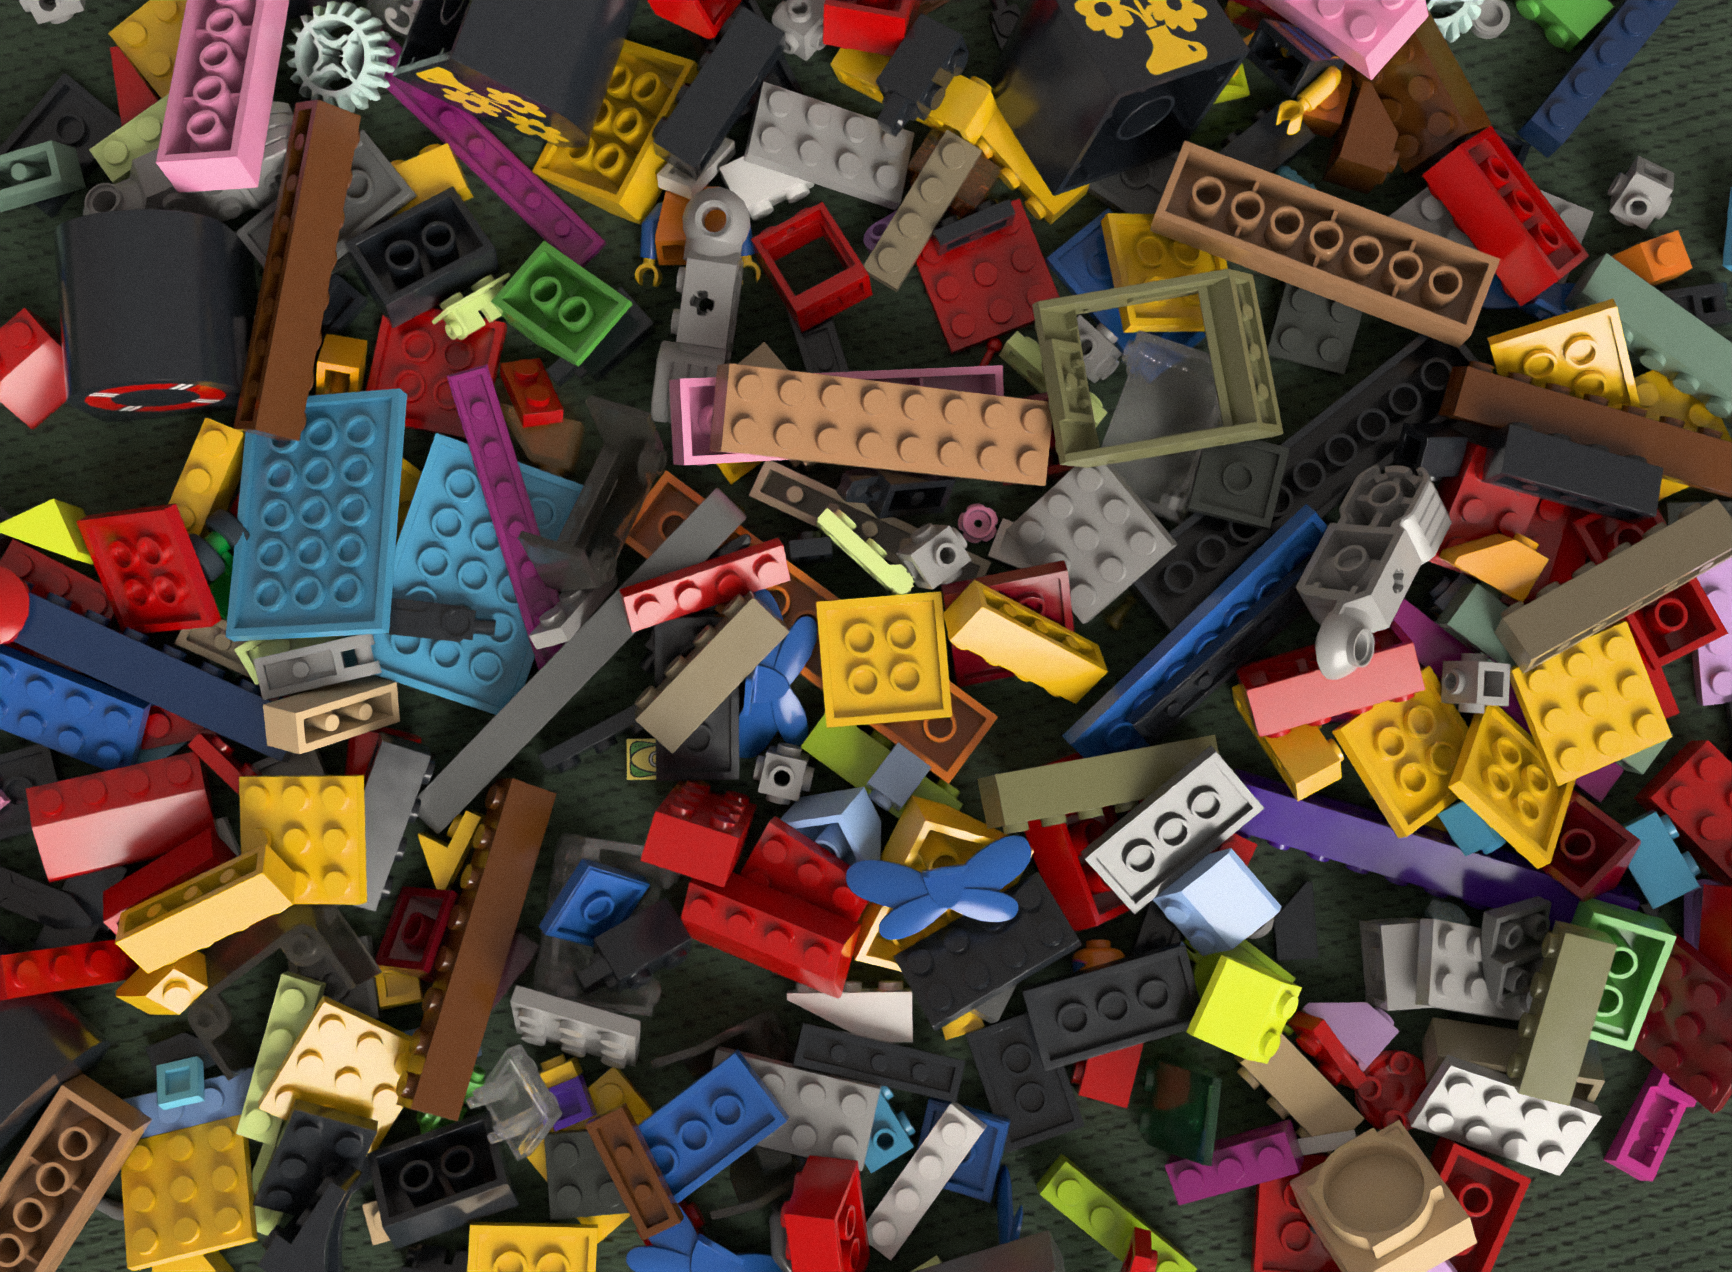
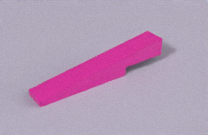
(1649, 1126)

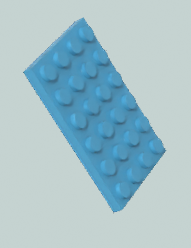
(320, 522)
(455, 559)

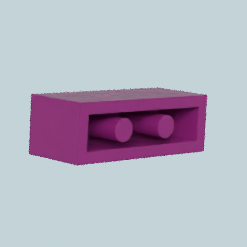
(1238, 1163)

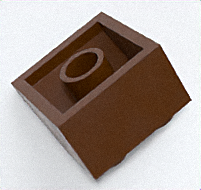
(1363, 143)

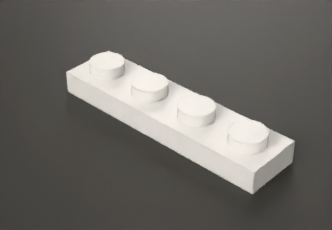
(923, 1179)

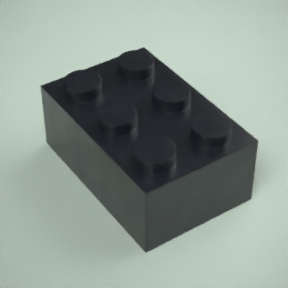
(422, 256)
(441, 1180)

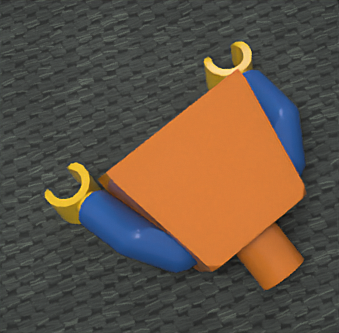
(664, 237)

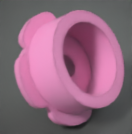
(985, 515)

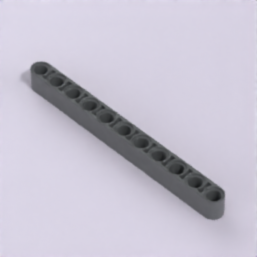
(569, 668)

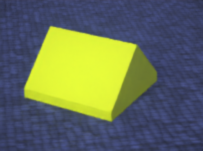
(51, 528)

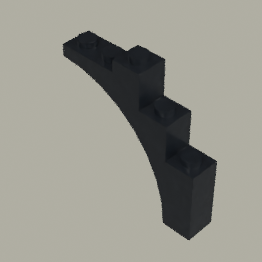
(315, 1237)

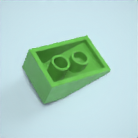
(560, 304)
(1635, 971)

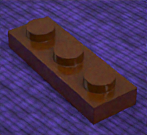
(634, 1171)

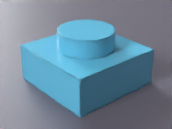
(180, 1083)

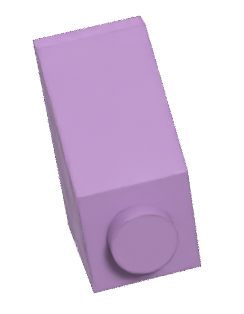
(1358, 1027)

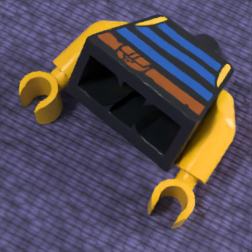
(1294, 64)

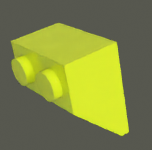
(1244, 1009)

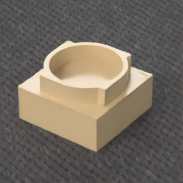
(1383, 1206)

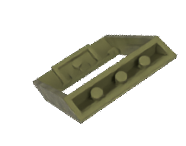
(1235, 351)

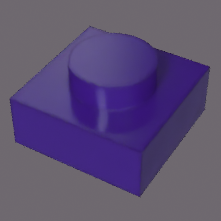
(573, 1101)

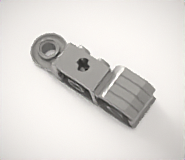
(152, 190)
(711, 272)
(1369, 562)

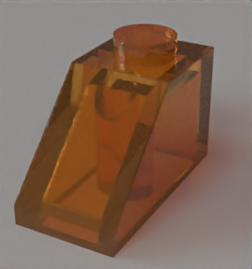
(548, 446)

